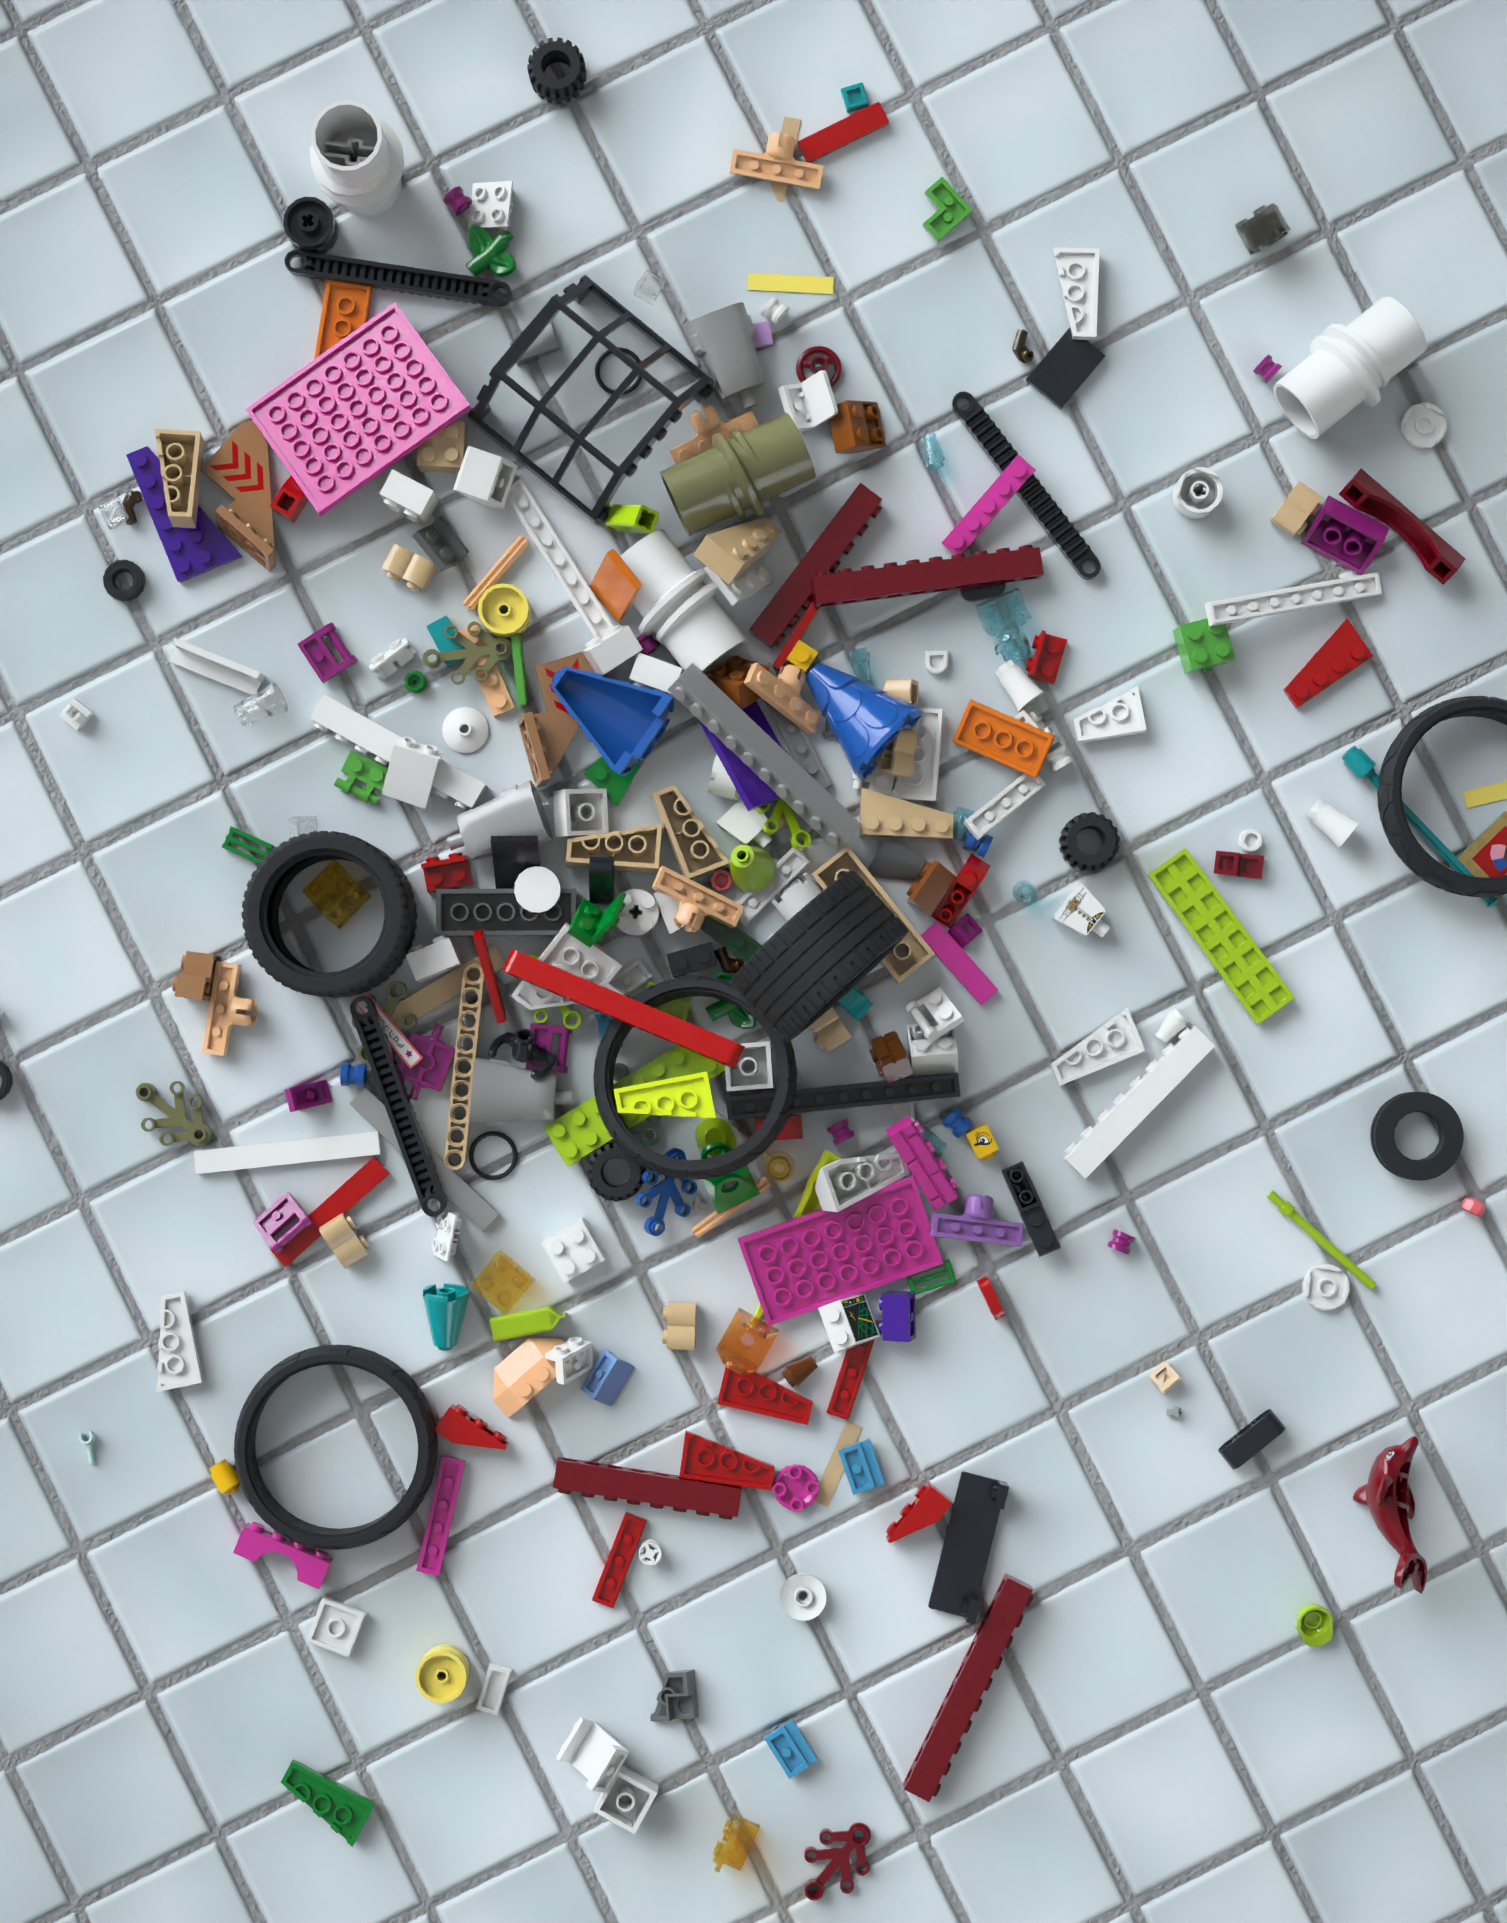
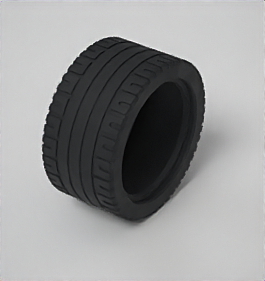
(264, 899)
(819, 955)

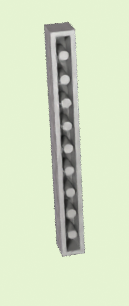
(764, 756)

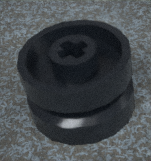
(306, 213)

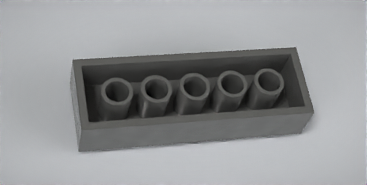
(498, 913)

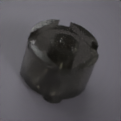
(1262, 229)

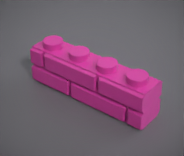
(922, 1163)

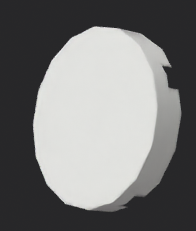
(1423, 425)
(537, 889)
(1326, 1287)

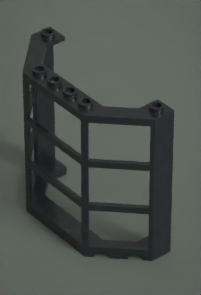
(643, 449)

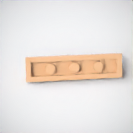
(494, 687)

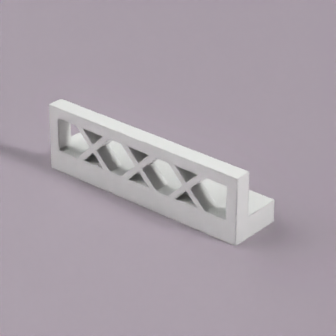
(216, 667)

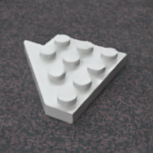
(576, 958)

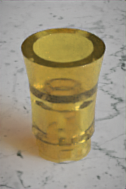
(782, 1158)

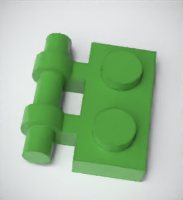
(366, 771)

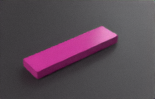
(959, 963)

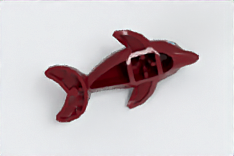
(1391, 1506)

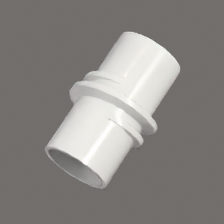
(356, 158)
(1349, 366)
(680, 605)

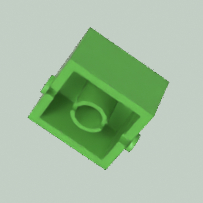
(1203, 646)

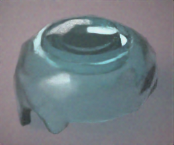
(1012, 645)

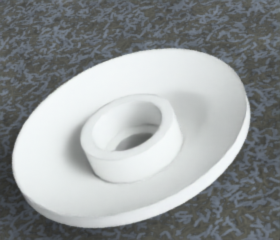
(469, 741)
(805, 1608)

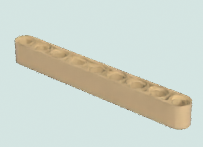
(460, 1077)

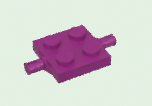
(433, 1067)

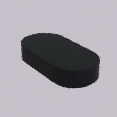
(982, 592)

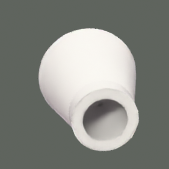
(1172, 1025)

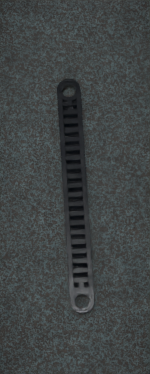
(399, 278)
(1032, 492)
(398, 1106)

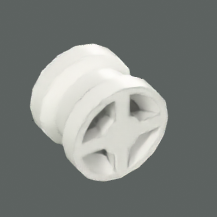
(775, 310)
(1059, 758)
(650, 1556)

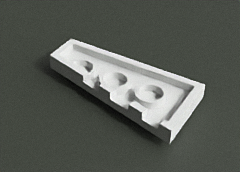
(925, 775)
(177, 1345)

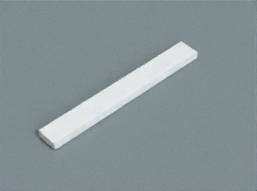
(558, 559)
(1293, 599)
(287, 1152)

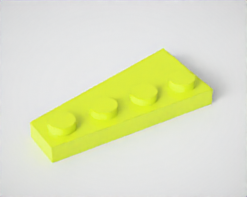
(669, 1097)

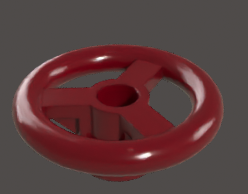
(819, 360)

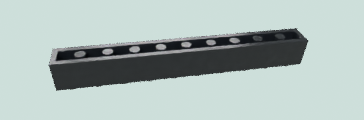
(849, 1095)

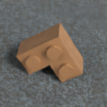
(197, 976)

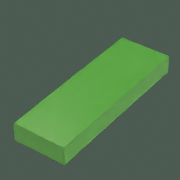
(520, 674)

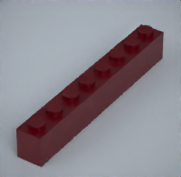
(822, 556)
(646, 1487)

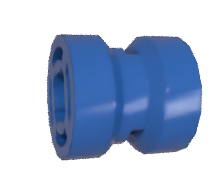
(972, 844)
(351, 1074)
(955, 1121)

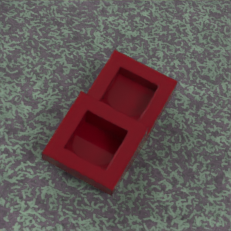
(1239, 864)

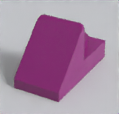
(308, 1095)

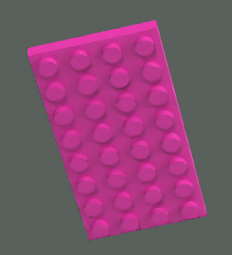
(841, 1252)

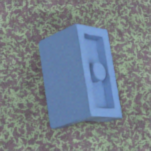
(607, 1378)

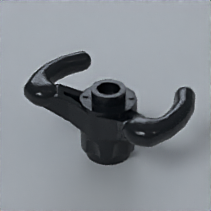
(524, 1050)

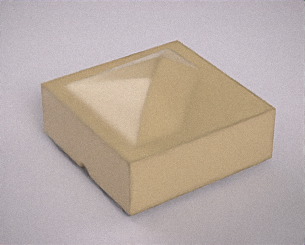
(1165, 1377)

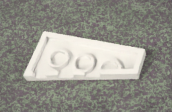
(1079, 283)
(1104, 1047)

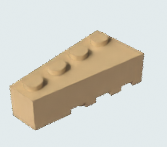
(181, 467)
(737, 547)
(898, 818)
(690, 842)
(632, 849)

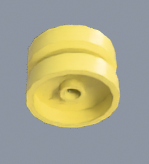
(508, 597)
(442, 1687)

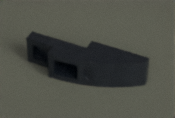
(1030, 1209)

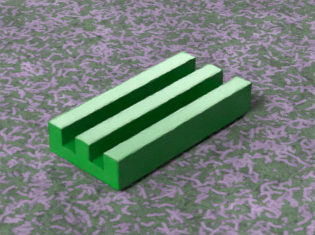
(229, 838)
(949, 1270)

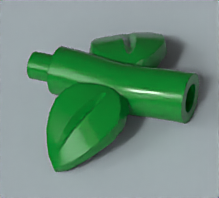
(489, 252)
(736, 1014)

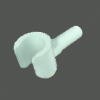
(88, 1444)

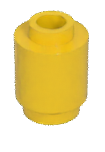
(225, 1477)

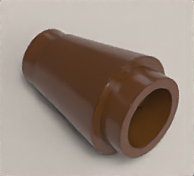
(799, 1371)

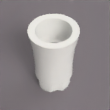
(1018, 685)
(1332, 822)

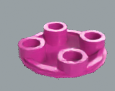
(796, 1487)

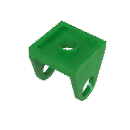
(741, 1191)

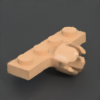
(777, 164)
(705, 429)
(784, 694)
(695, 901)
(226, 1009)

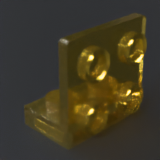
(336, 894)
(502, 1282)
(735, 1843)

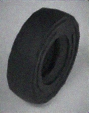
(114, 570)

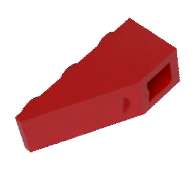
(289, 500)
(961, 891)
(465, 1430)
(923, 1512)

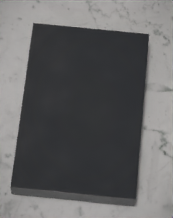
(1065, 369)
(512, 856)

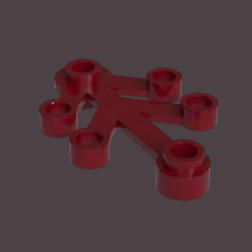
(839, 1857)

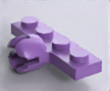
(977, 1224)

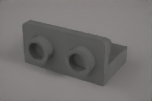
(441, 544)

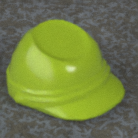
(713, 1131)
(1314, 1625)

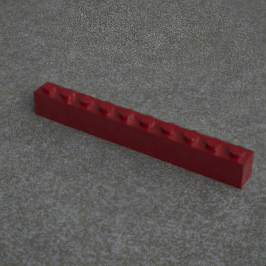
(926, 577)
(967, 1687)

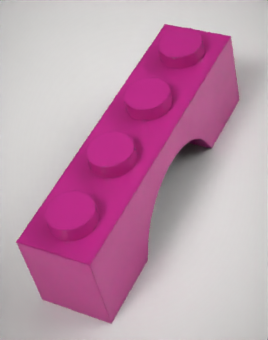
(310, 1564)

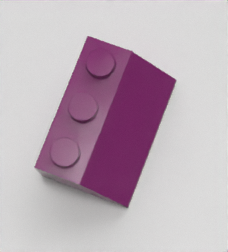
(1345, 535)

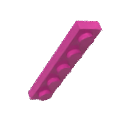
(988, 506)
(441, 1515)

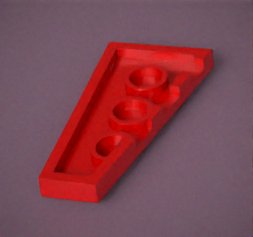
(1330, 663)
(763, 1396)
(720, 1464)

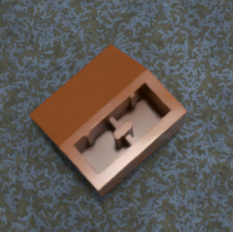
(857, 427)
(730, 678)
(931, 887)

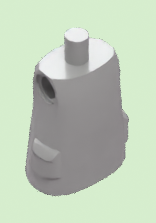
(728, 352)
(512, 813)
(510, 1094)

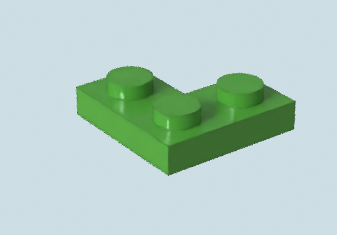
(950, 207)

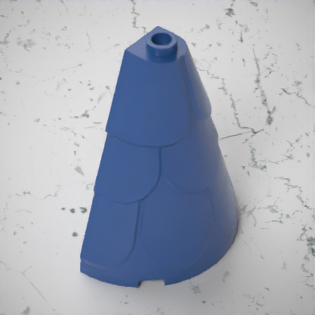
(615, 715)
(859, 715)

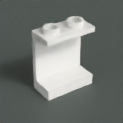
(412, 772)
(593, 1754)

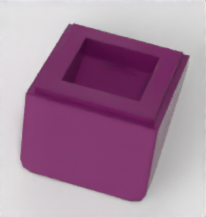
(965, 930)

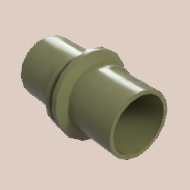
(738, 474)

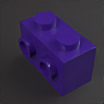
(898, 1316)

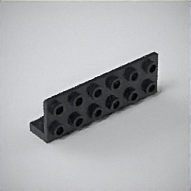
(967, 1545)

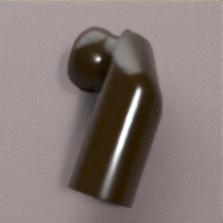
(1019, 348)
(129, 501)
(728, 964)

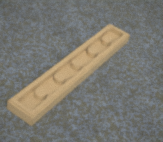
(442, 989)

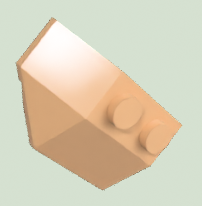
(524, 1373)

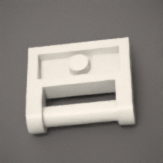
(941, 1010)

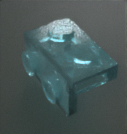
(1003, 612)

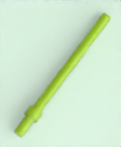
(1287, 1209)

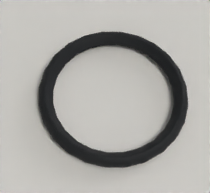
(597, 371)
(471, 1155)

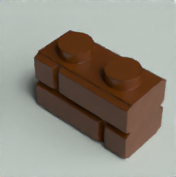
(890, 1057)

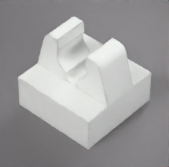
(76, 714)

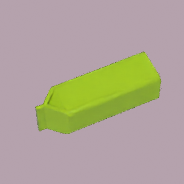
(632, 519)
(525, 1322)

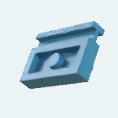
(861, 1466)
(790, 1748)

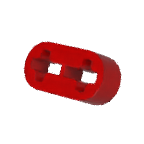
(991, 1298)

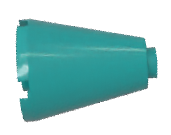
(445, 1313)

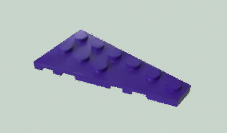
(188, 549)

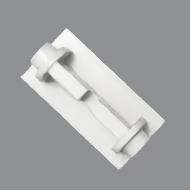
(397, 652)

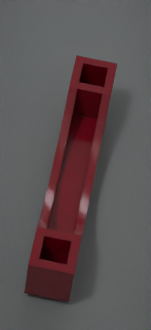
(1434, 552)

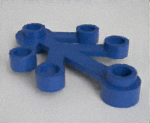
(666, 1189)

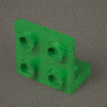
(592, 923)

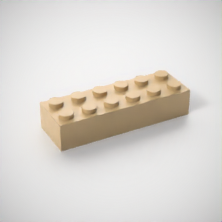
(912, 949)

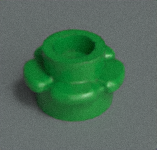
(416, 688)

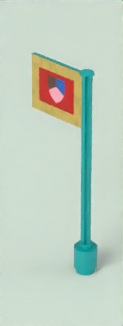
(1482, 858)

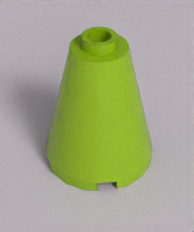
(751, 868)

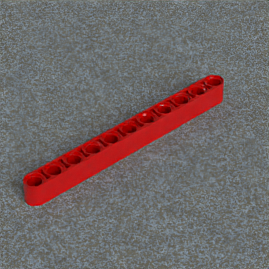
(623, 1009)

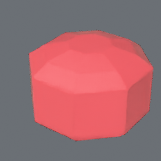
(721, 880)
(1473, 1206)

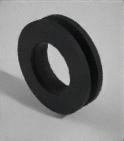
(1449, 1129)

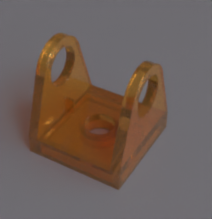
(734, 1351)

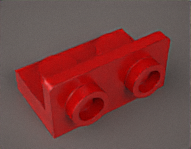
(1046, 658)
(447, 872)

